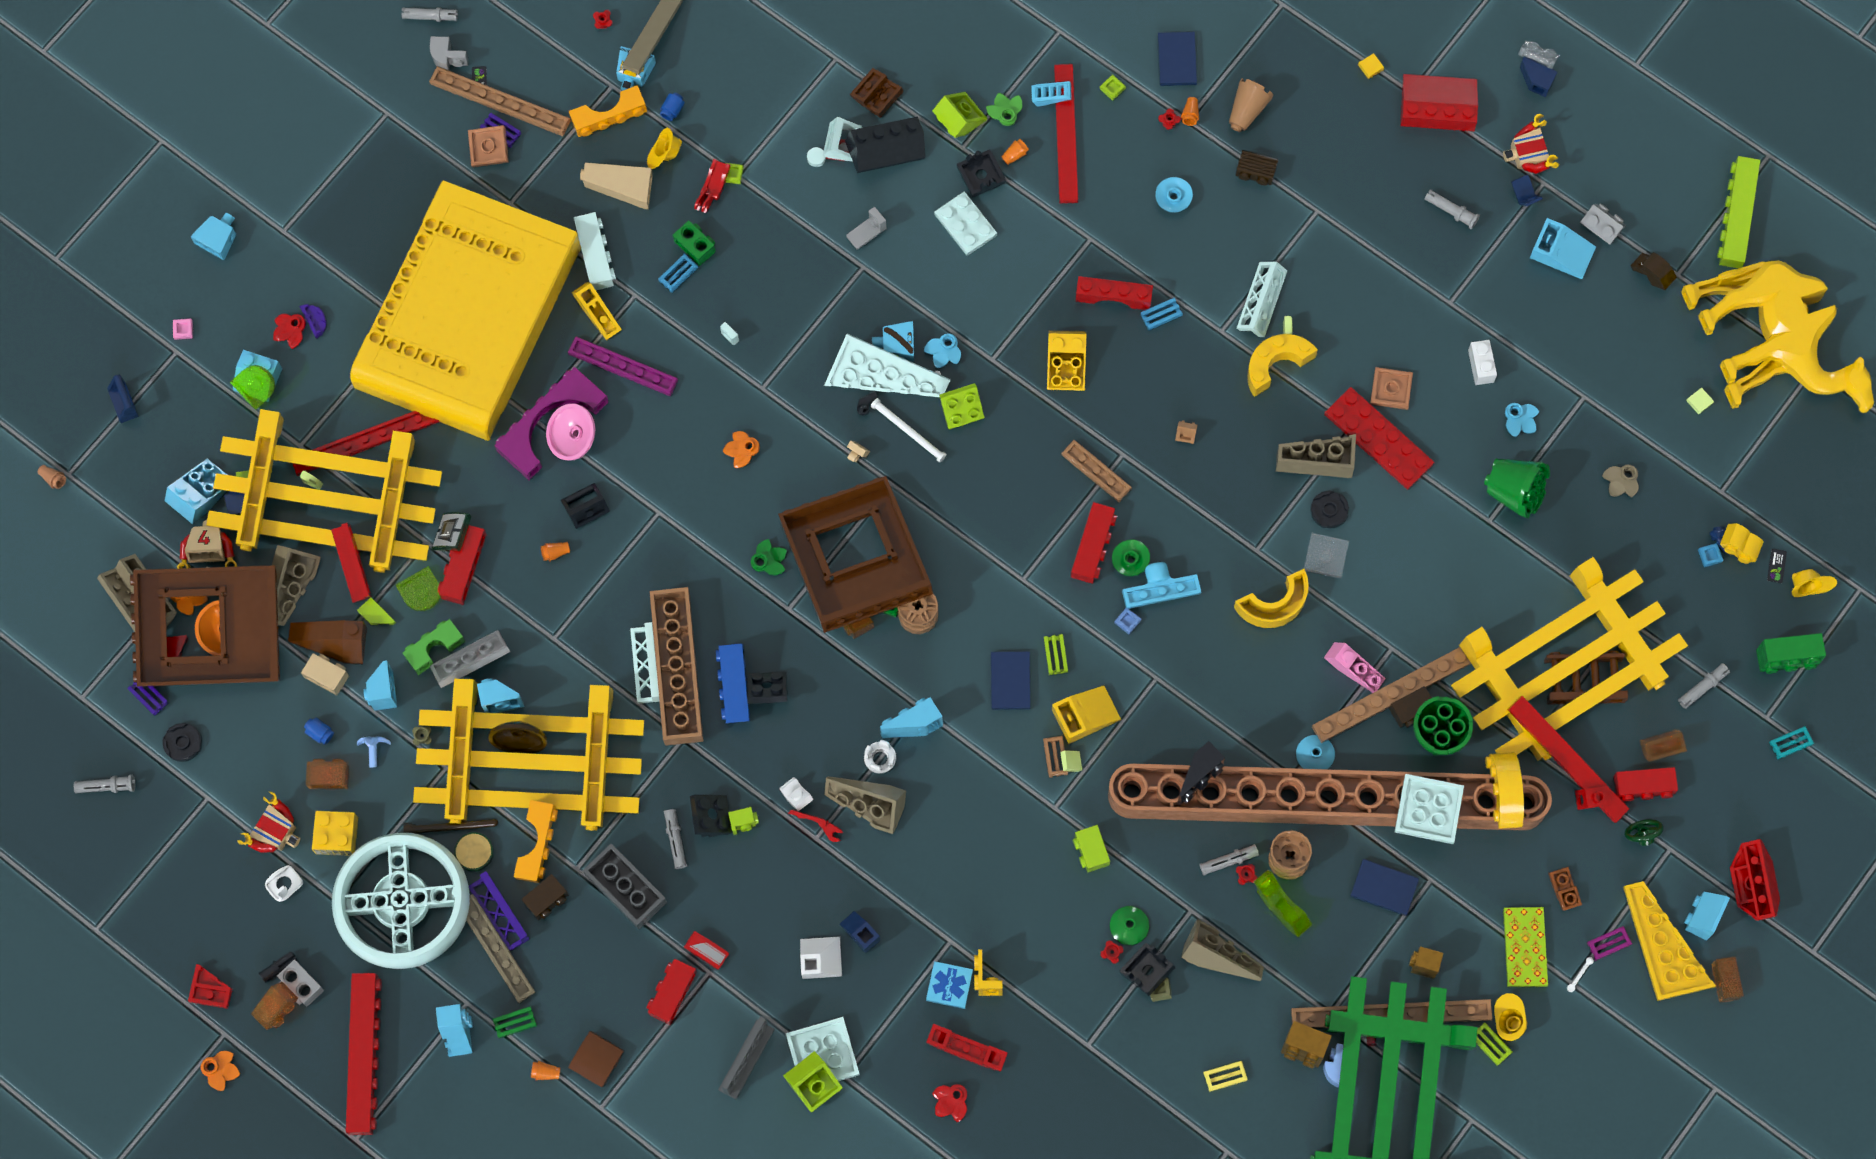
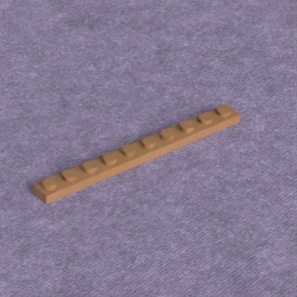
(1384, 697)
(1454, 1012)

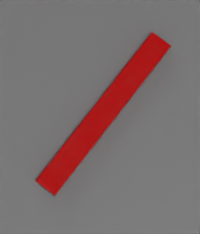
(1066, 139)
(371, 437)
(1564, 754)

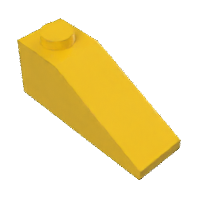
(596, 310)

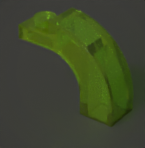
(1281, 905)

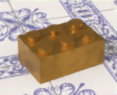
(1305, 1045)

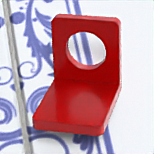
(1593, 797)

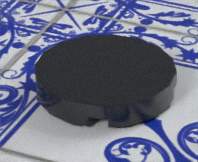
(1329, 509)
(182, 742)

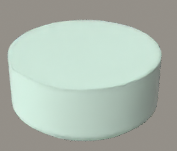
(815, 157)

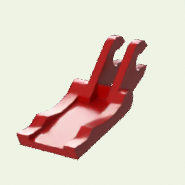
(713, 185)
(827, 826)

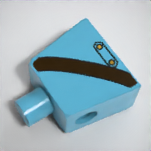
(897, 340)

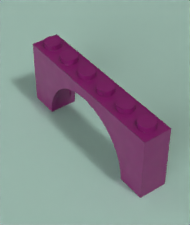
(572, 389)

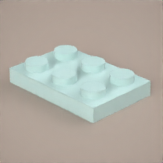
(965, 223)

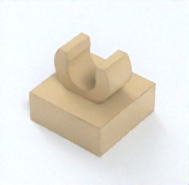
(857, 451)

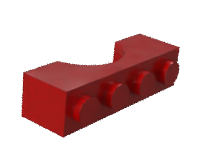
(1132, 294)

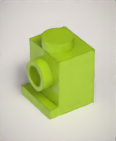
(743, 820)

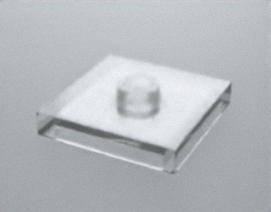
(1326, 555)

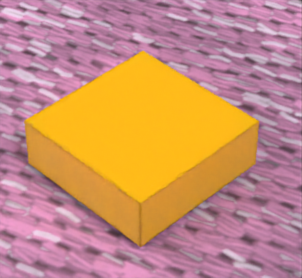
(1371, 66)

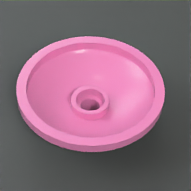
(563, 431)

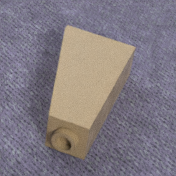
(620, 182)

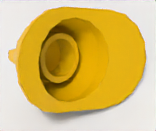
(664, 149)
(1810, 582)
(1510, 1017)

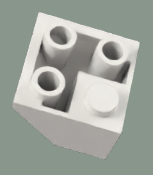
(820, 957)

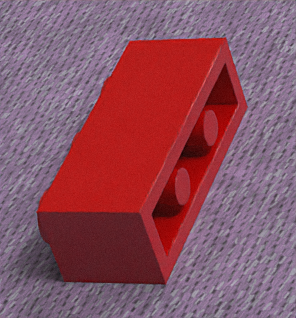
(1645, 783)
(671, 991)

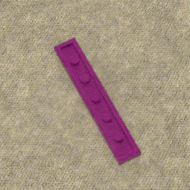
(623, 366)

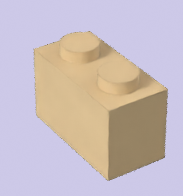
(325, 674)

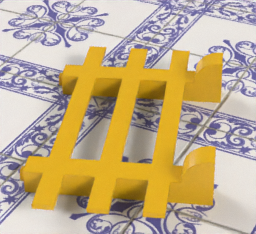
(258, 488)
(1621, 632)
(594, 763)

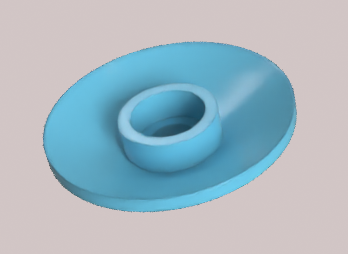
(1177, 187)
(1308, 760)

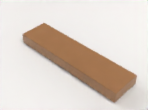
(1096, 471)

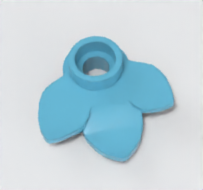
(941, 353)
(1523, 421)

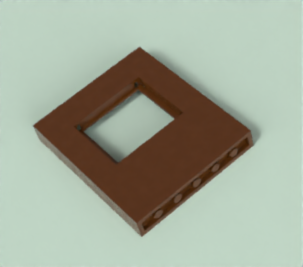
(867, 586)
(246, 625)

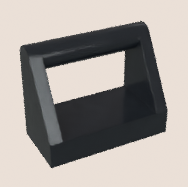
(587, 511)

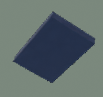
(1177, 58)
(1010, 680)
(1384, 887)

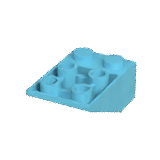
(1563, 249)
(194, 491)
(912, 722)

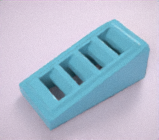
(1039, 93)

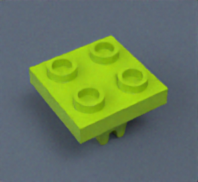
(961, 406)

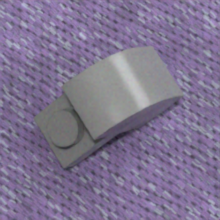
(443, 56)

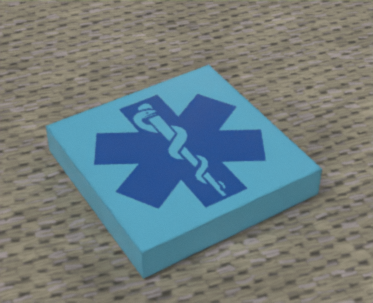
(949, 985)

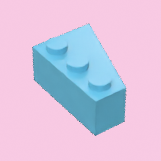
(455, 1026)

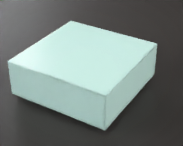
(729, 333)

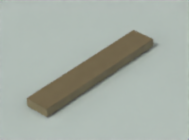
(651, 35)
(498, 952)

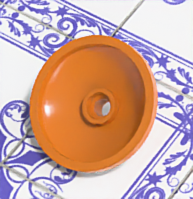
(208, 628)

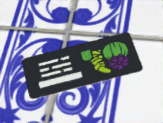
(479, 74)
(1776, 565)

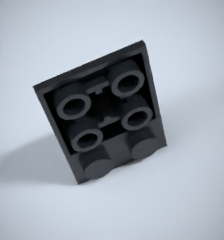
(1204, 765)

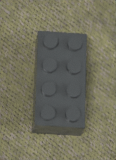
(625, 886)

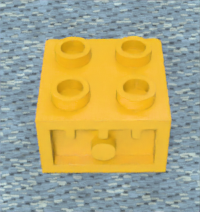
(991, 986)

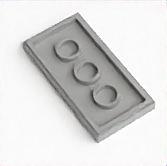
(469, 658)

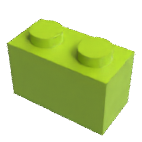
(1091, 848)

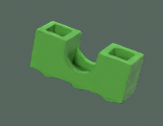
(444, 634)

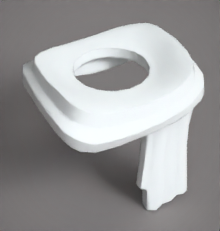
(282, 893)

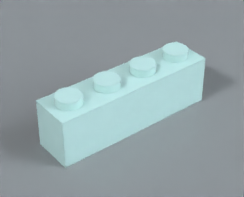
(593, 251)

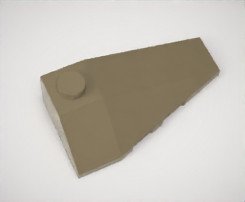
(293, 575)
(875, 802)
(1212, 952)

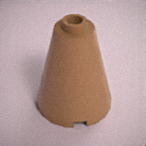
(1248, 104)

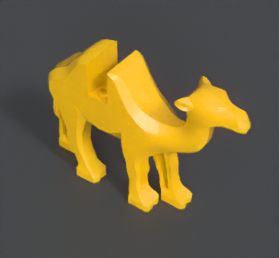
(1786, 326)

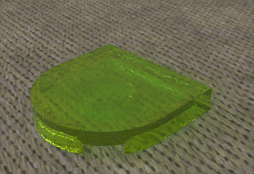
(254, 384)
(420, 590)

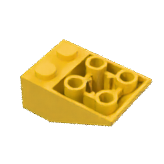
(1066, 360)
(1085, 713)

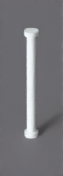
(908, 430)

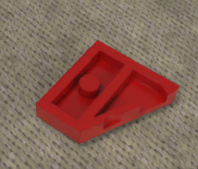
(208, 989)

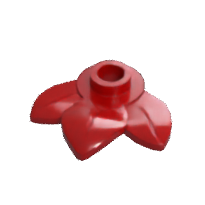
(287, 330)
(948, 1104)

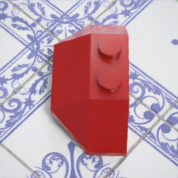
(1755, 881)

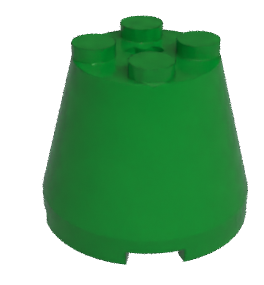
(1518, 484)
(1449, 719)

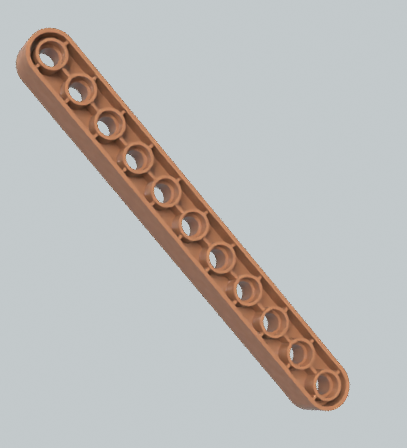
(1308, 786)

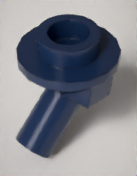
(1717, 535)

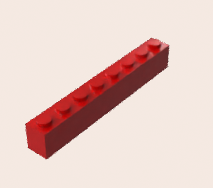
(362, 1054)

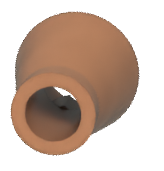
(53, 477)

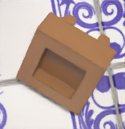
(1186, 432)

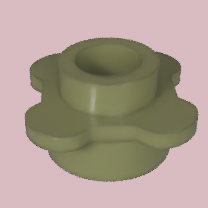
(417, 731)

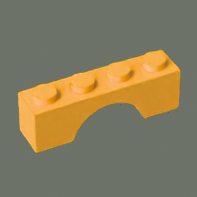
(629, 105)
(530, 866)

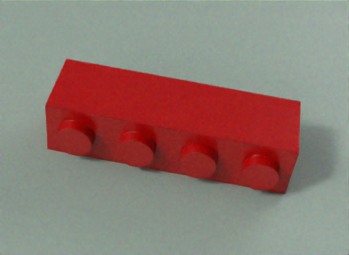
(1092, 543)
(462, 567)

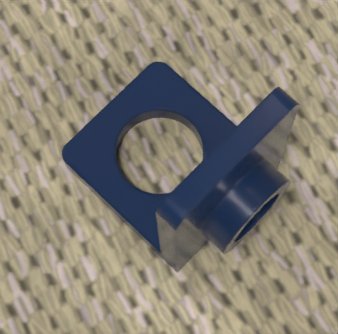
(1524, 191)

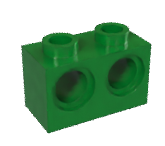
(691, 245)

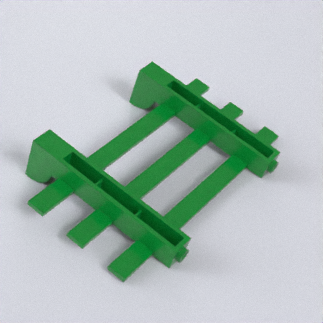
(1393, 1031)

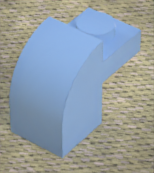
(1333, 1068)

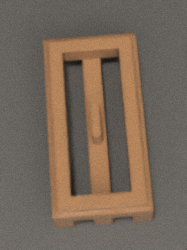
(1058, 772)

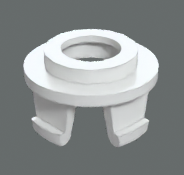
(882, 746)

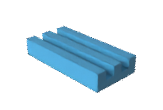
(678, 282)
(1159, 307)

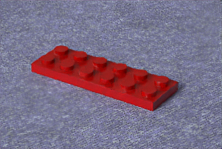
(1379, 438)

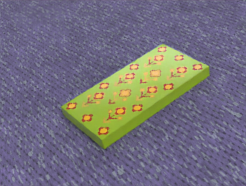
(1525, 947)

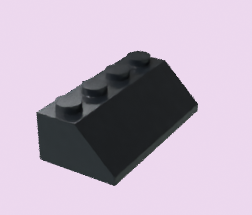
(886, 144)

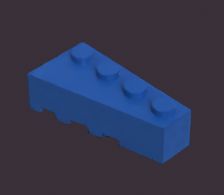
(733, 682)

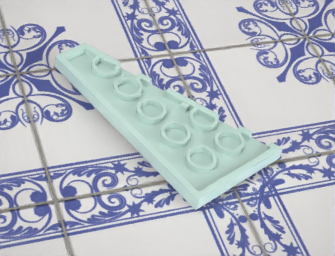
(875, 369)

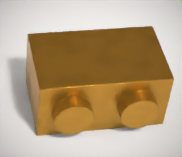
(1426, 962)

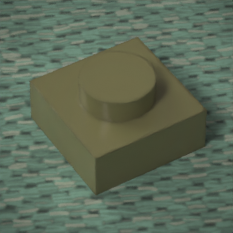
(1162, 992)

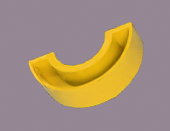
(1275, 349)
(1277, 613)
(1507, 788)

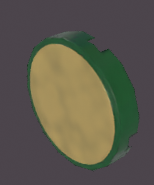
(474, 851)

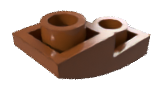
(1564, 888)

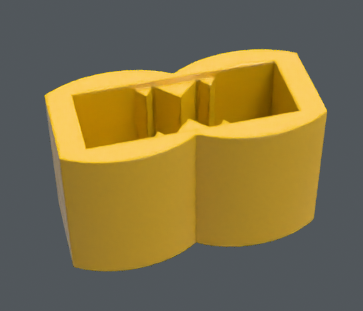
(1741, 543)

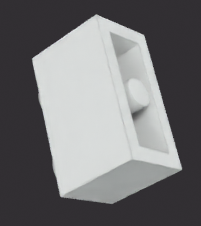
(1482, 362)

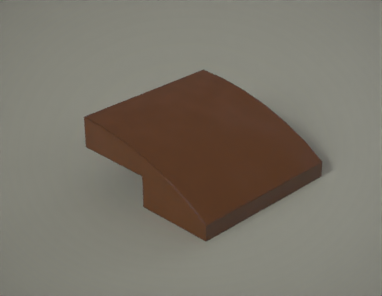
(876, 92)
(596, 1059)

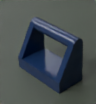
(122, 399)

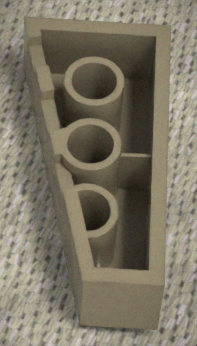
(1320, 457)

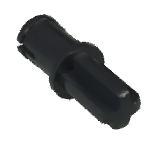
(277, 966)

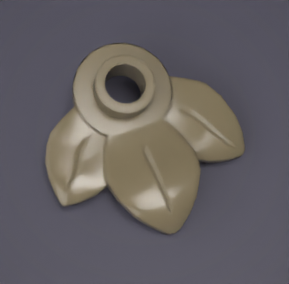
(1619, 482)

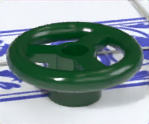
(1645, 835)

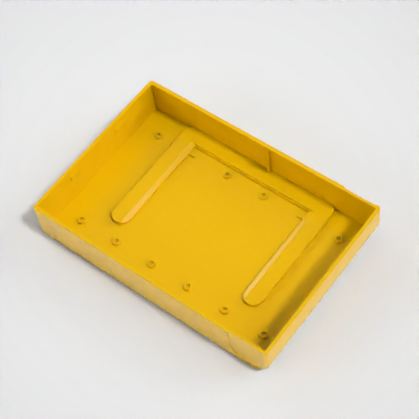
(465, 310)

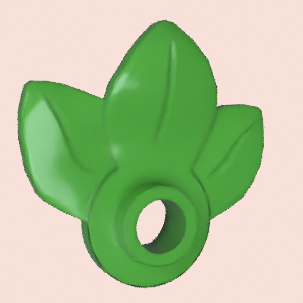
(1005, 107)

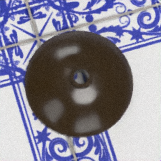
(517, 737)

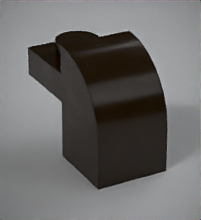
(1656, 268)

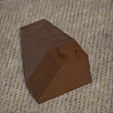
(334, 639)

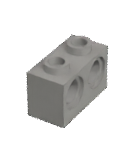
(303, 980)

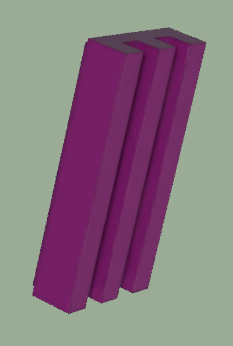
(1594, 949)

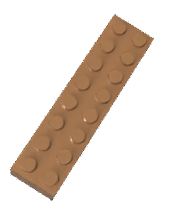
(676, 666)

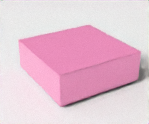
(182, 329)

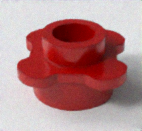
(605, 23)
(1169, 124)
(1246, 869)
(1117, 951)

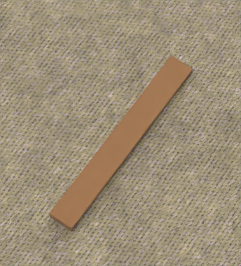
(500, 101)

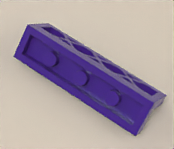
(491, 888)

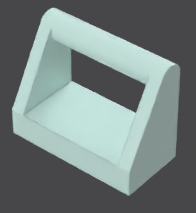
(833, 137)

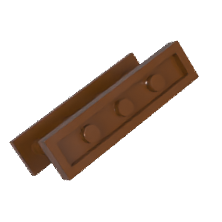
(1558, 696)

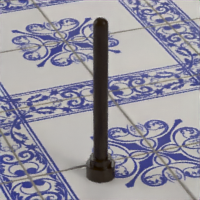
(412, 828)

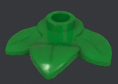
(771, 556)

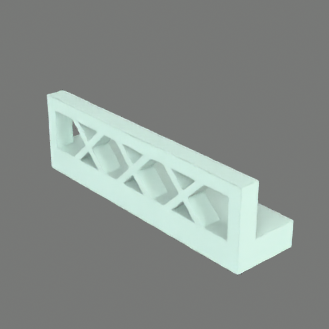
(1266, 298)
(651, 660)

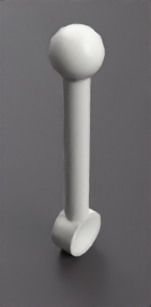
(1571, 987)

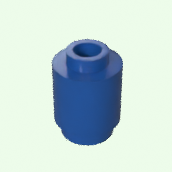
(672, 106)
(318, 731)

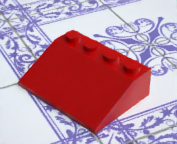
(1439, 102)

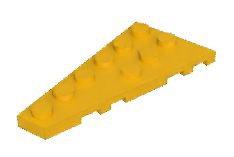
(1667, 956)

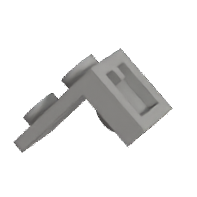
(868, 229)

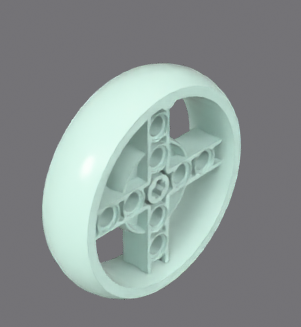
(398, 847)

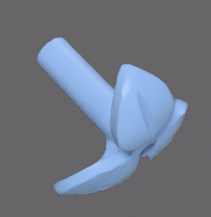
(372, 743)

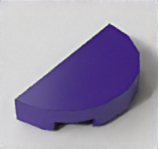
(315, 319)

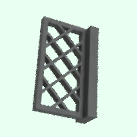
(746, 1058)

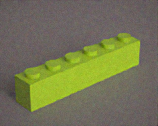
(1739, 212)

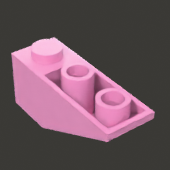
(1354, 666)

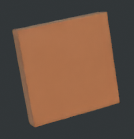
(488, 146)
(1391, 388)

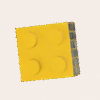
(335, 833)

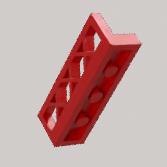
(351, 563)

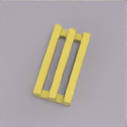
(1229, 1083)

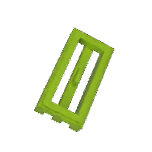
(1053, 638)
(1502, 1056)

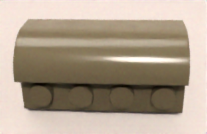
(118, 587)

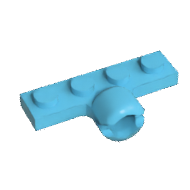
(1160, 587)

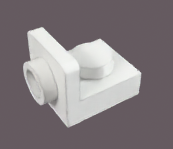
(796, 794)

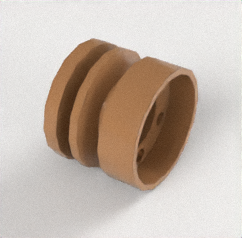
(921, 620)
(1290, 844)

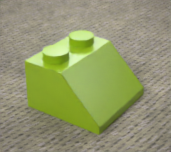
(959, 114)
(813, 1081)

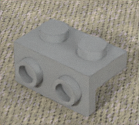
(1603, 223)

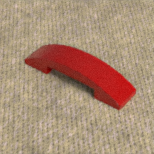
(966, 1048)

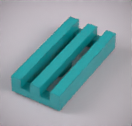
(1776, 749)

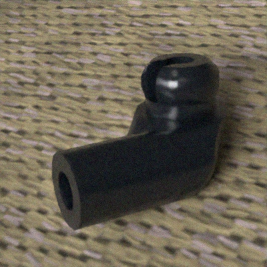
(864, 403)

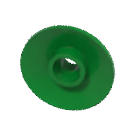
(1127, 550)
(1128, 935)

